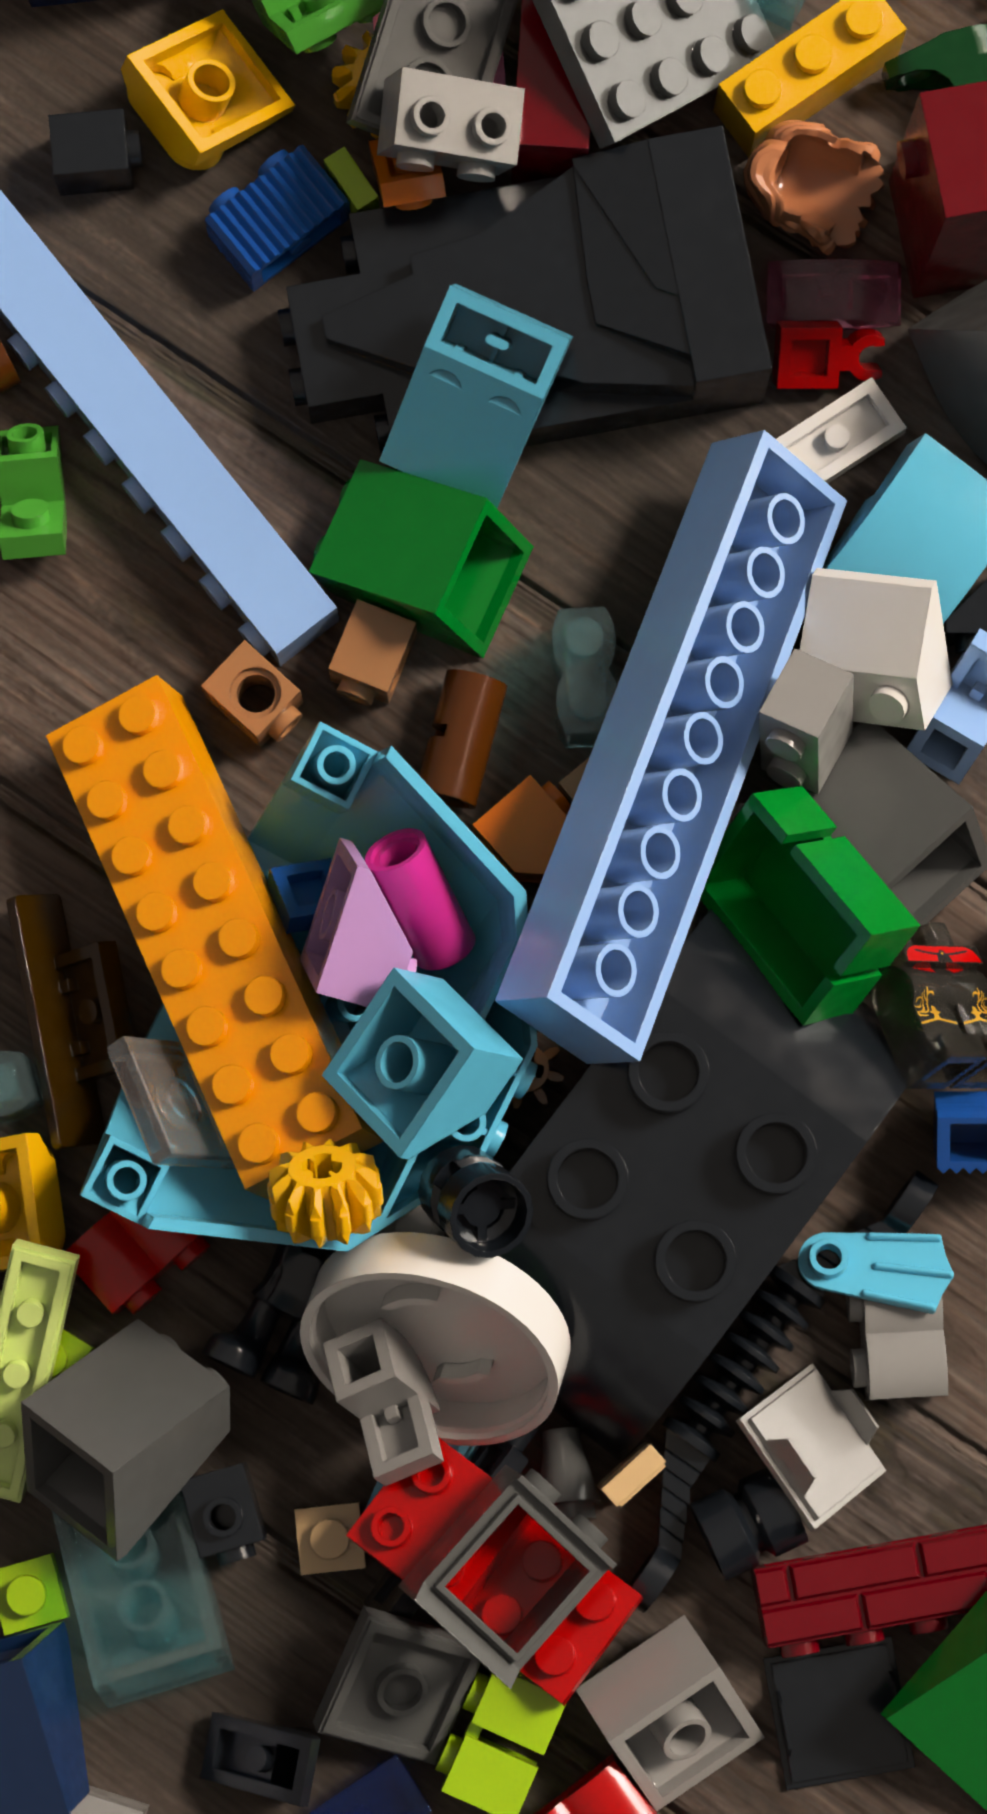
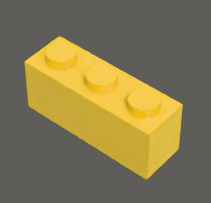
(809, 69)

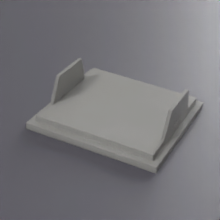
(814, 1444)

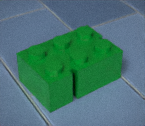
(805, 905)

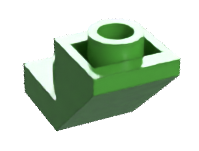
(32, 492)

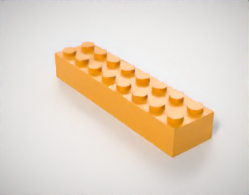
(207, 928)

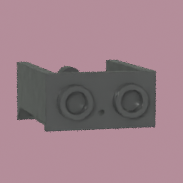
(465, 1536)

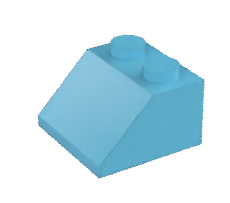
(420, 1063)

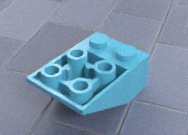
(474, 395)

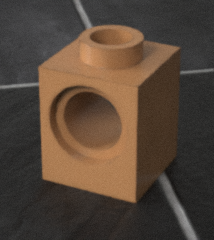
(371, 654)
(239, 672)

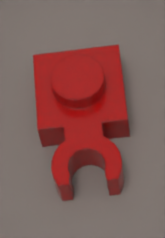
(815, 353)

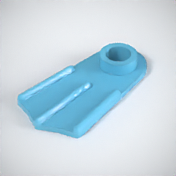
(880, 1267)

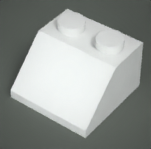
(886, 636)

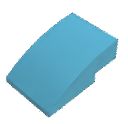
(921, 524)

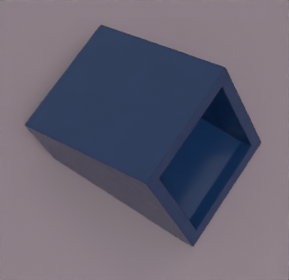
(40, 1724)

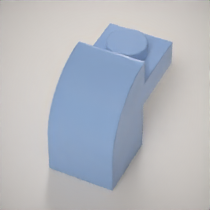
(960, 723)

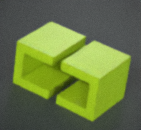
(486, 1771)

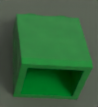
(422, 555)

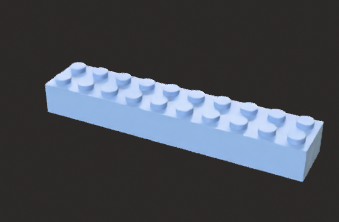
(672, 753)

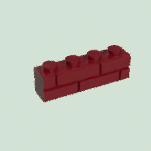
(870, 1589)

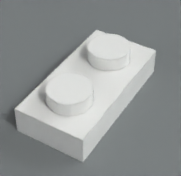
(845, 432)

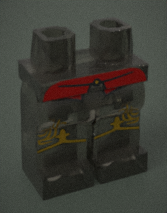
(935, 1011)

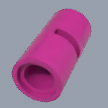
(421, 898)

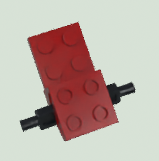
(503, 1575)

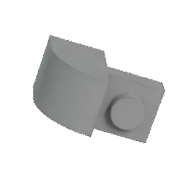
(391, 1394)

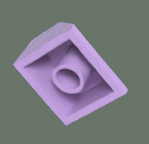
(353, 933)

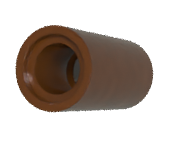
(463, 736)

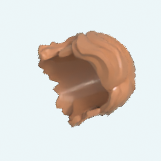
(814, 182)

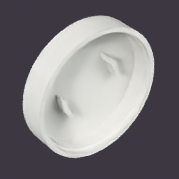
(475, 1323)

